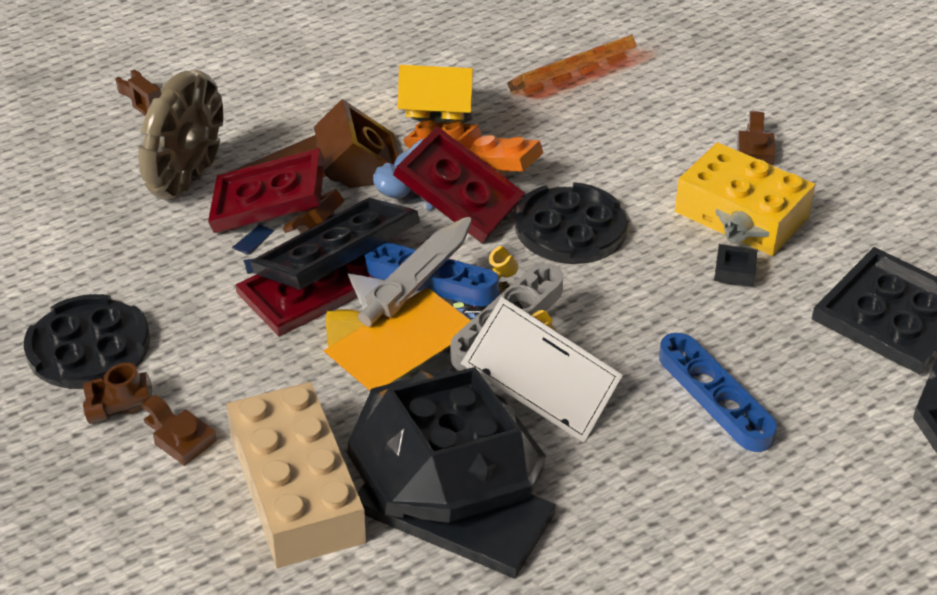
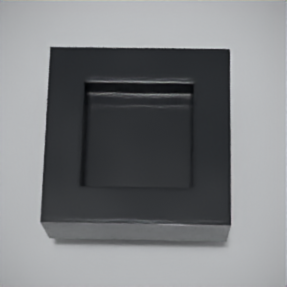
(736, 265)

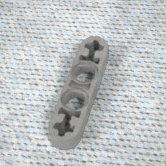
(522, 290)

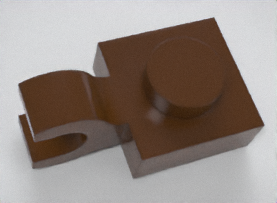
(138, 90)
(756, 141)
(305, 220)
(178, 435)

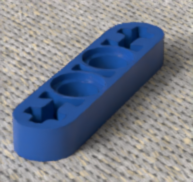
(452, 280)
(721, 388)

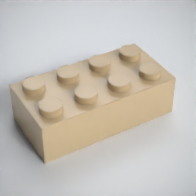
(296, 474)

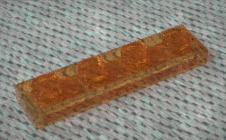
(560, 71)

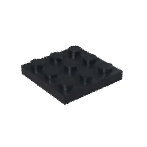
(885, 309)

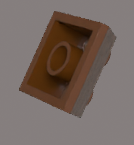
(353, 145)

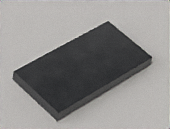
(334, 242)
(494, 538)

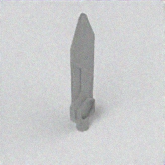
(411, 274)

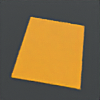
(399, 342)

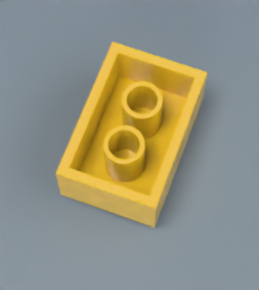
(435, 90)

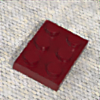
(458, 183)
(267, 191)

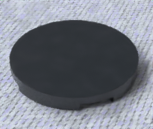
(571, 223)
(85, 340)

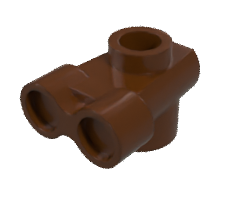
(118, 391)

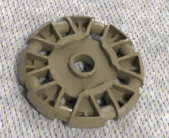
(180, 133)

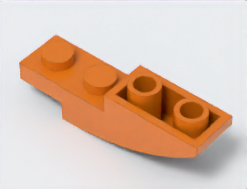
(499, 153)

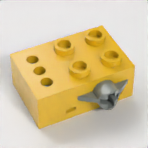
(744, 198)

